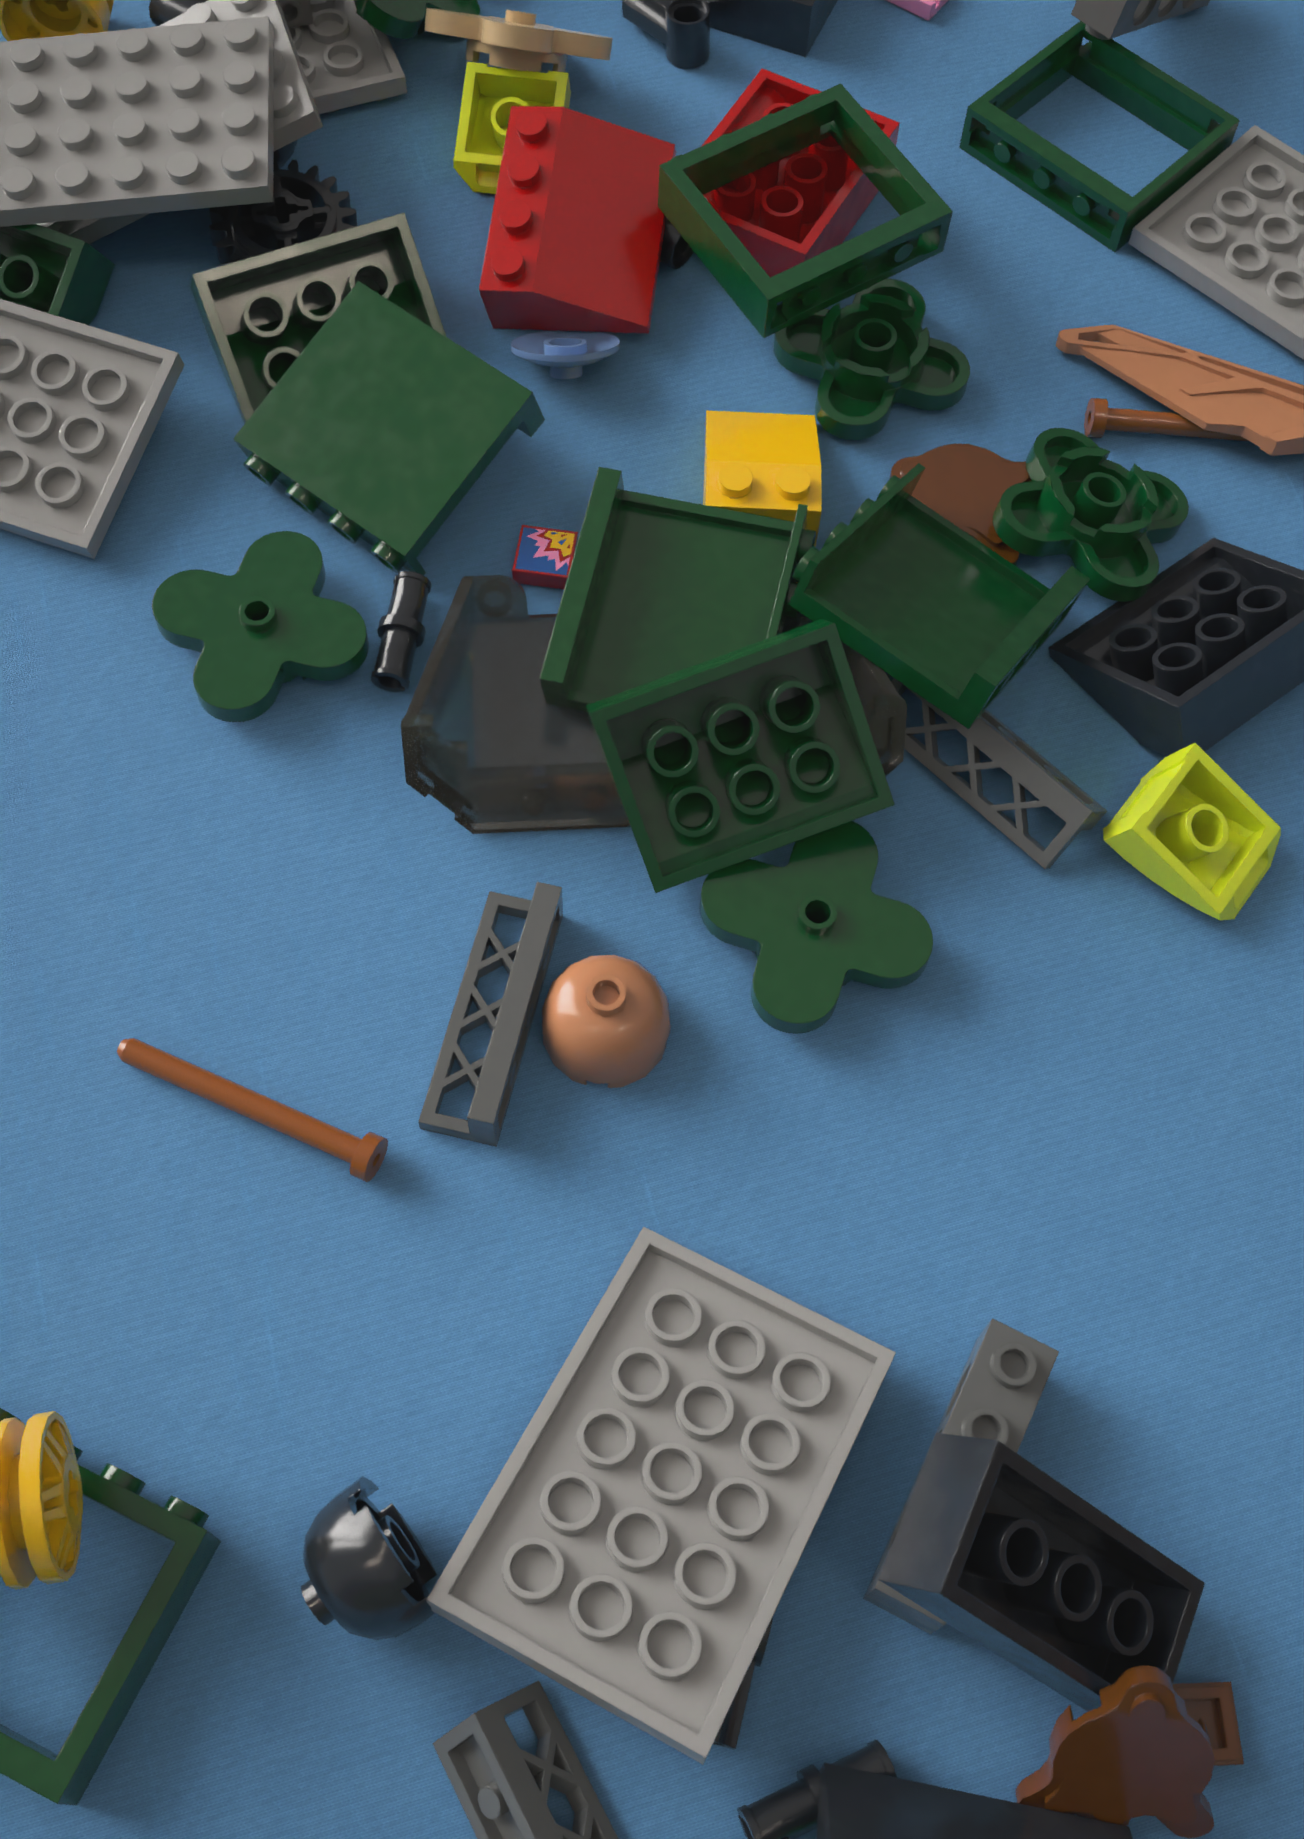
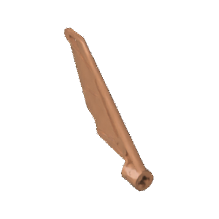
(1199, 386)

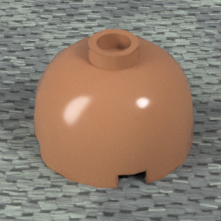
(606, 1021)

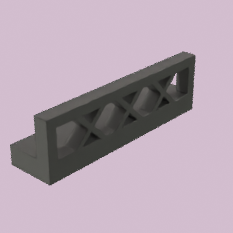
(1027, 771)
(513, 1013)
(508, 1787)

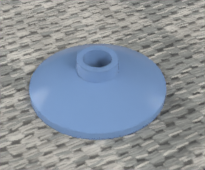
(565, 350)

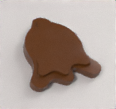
(965, 488)
(1129, 1759)

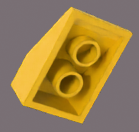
(763, 464)

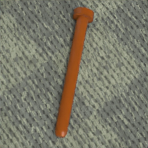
(1101, 418)
(363, 1154)

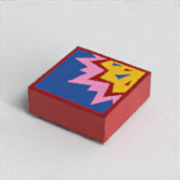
(544, 556)

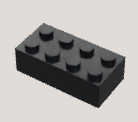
(1037, 1571)

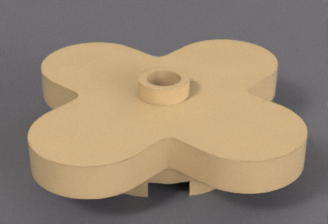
(517, 40)

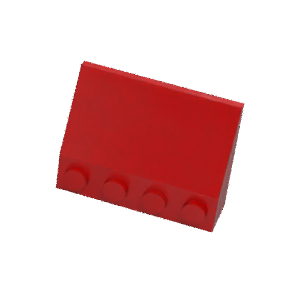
(799, 201)
(574, 225)

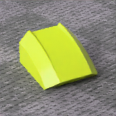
(486, 113)
(1195, 833)

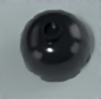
(365, 1567)

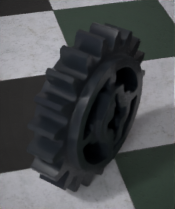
(299, 212)

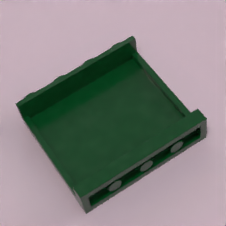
(384, 426)
(665, 590)
(930, 601)

